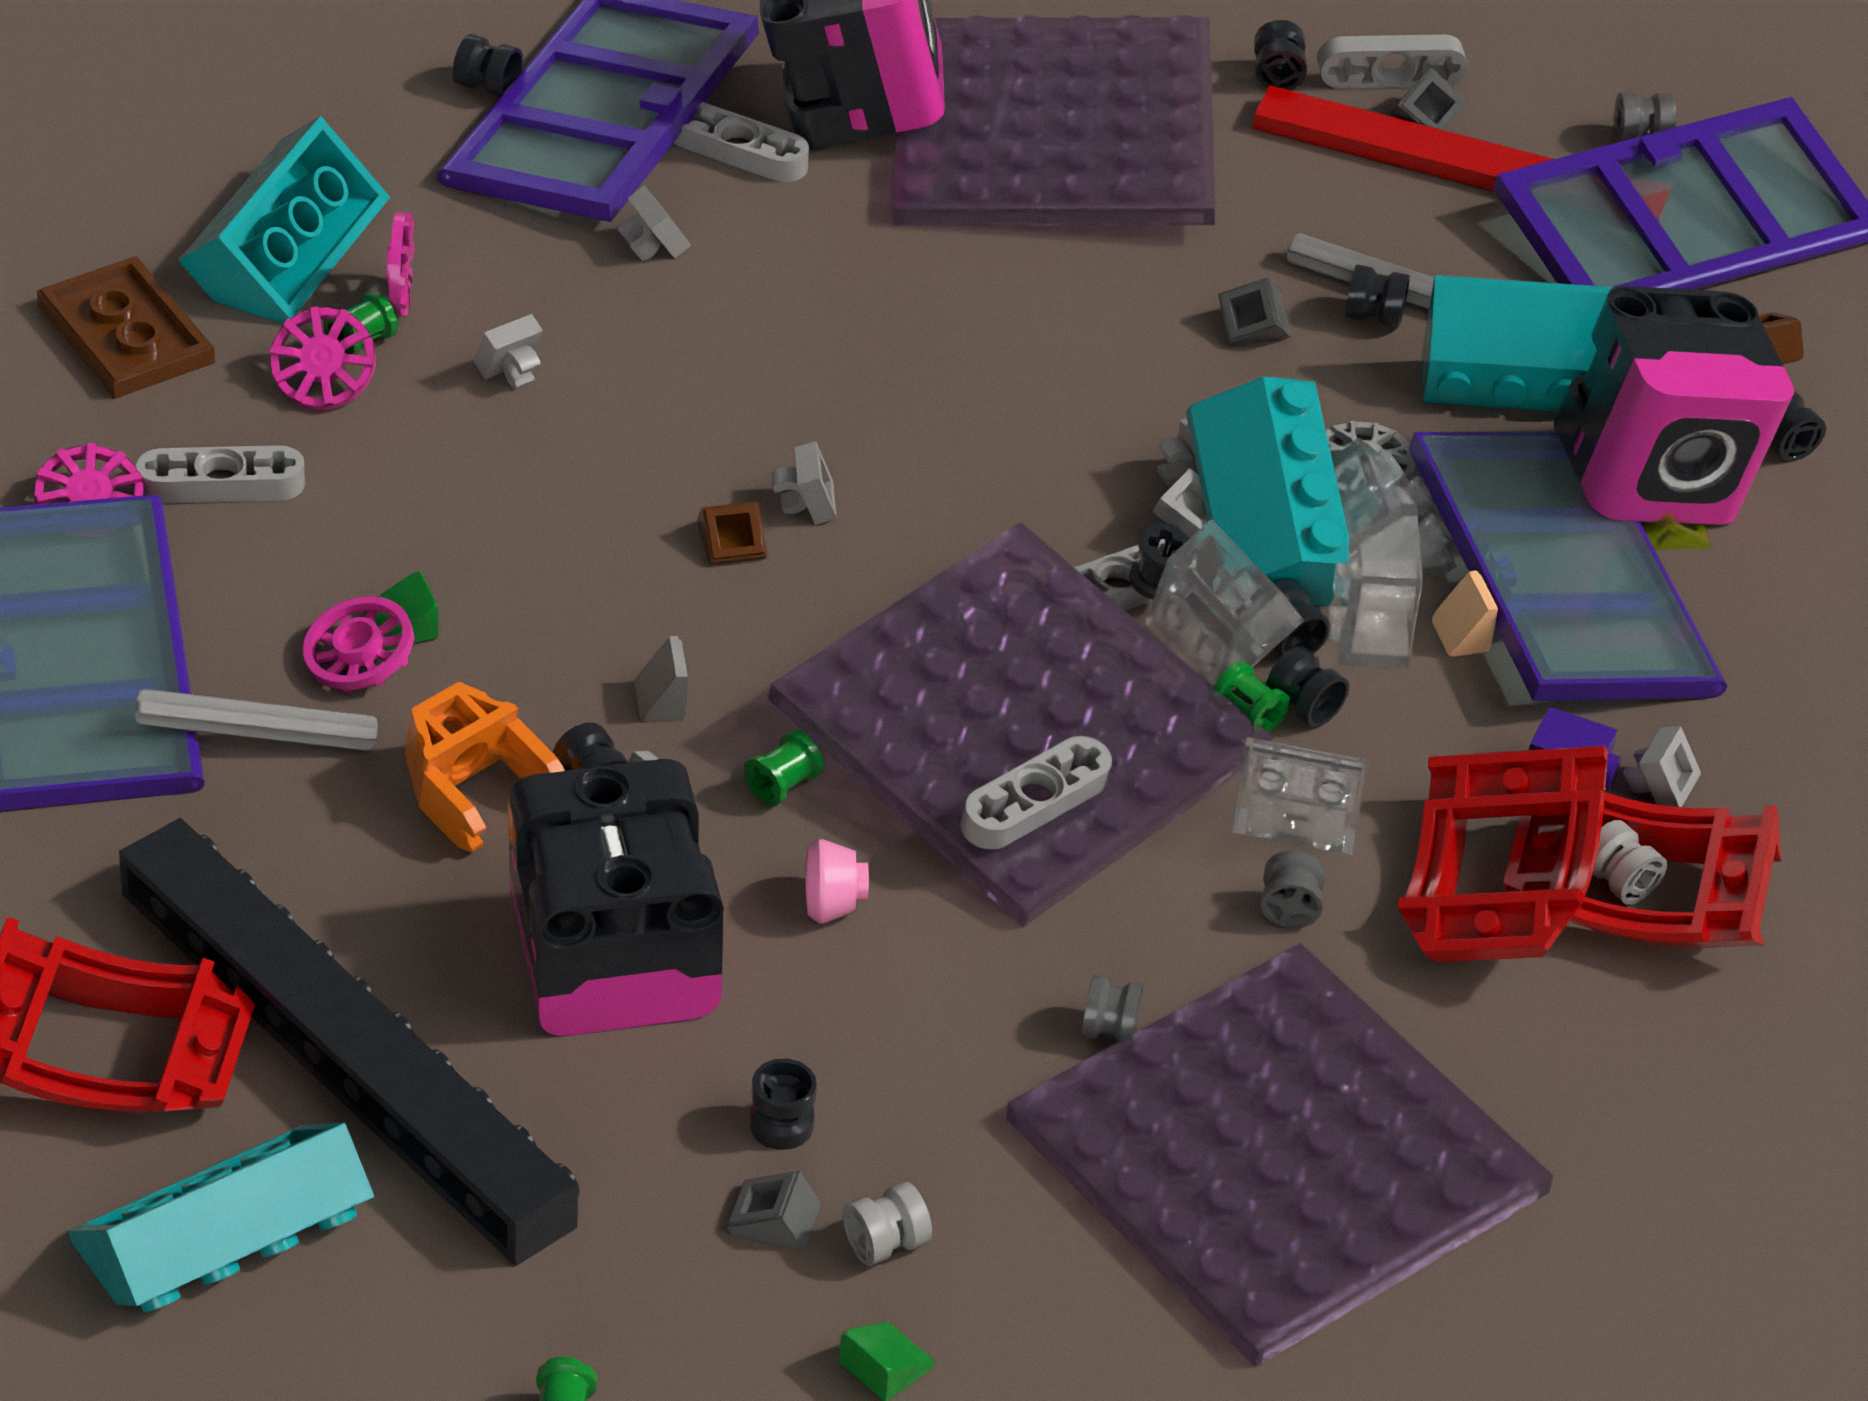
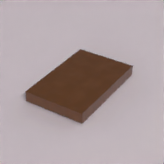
(125, 327)

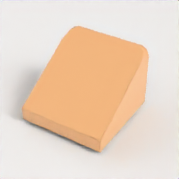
(1466, 617)

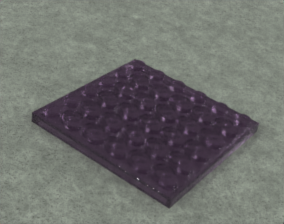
(1064, 125)
(995, 671)
(1278, 1152)

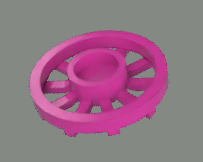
(399, 254)
(322, 358)
(86, 483)
(358, 643)

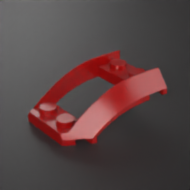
(1494, 787)
(1732, 886)
(200, 1053)

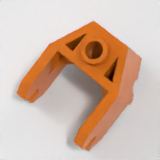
(472, 738)

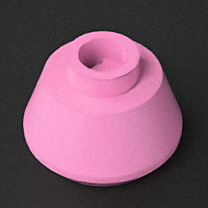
(833, 881)

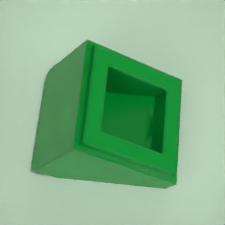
(418, 603)
(883, 1358)

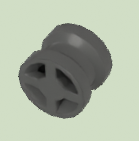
(1293, 889)
(1112, 1009)

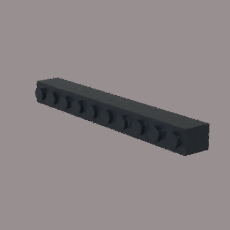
(353, 1042)

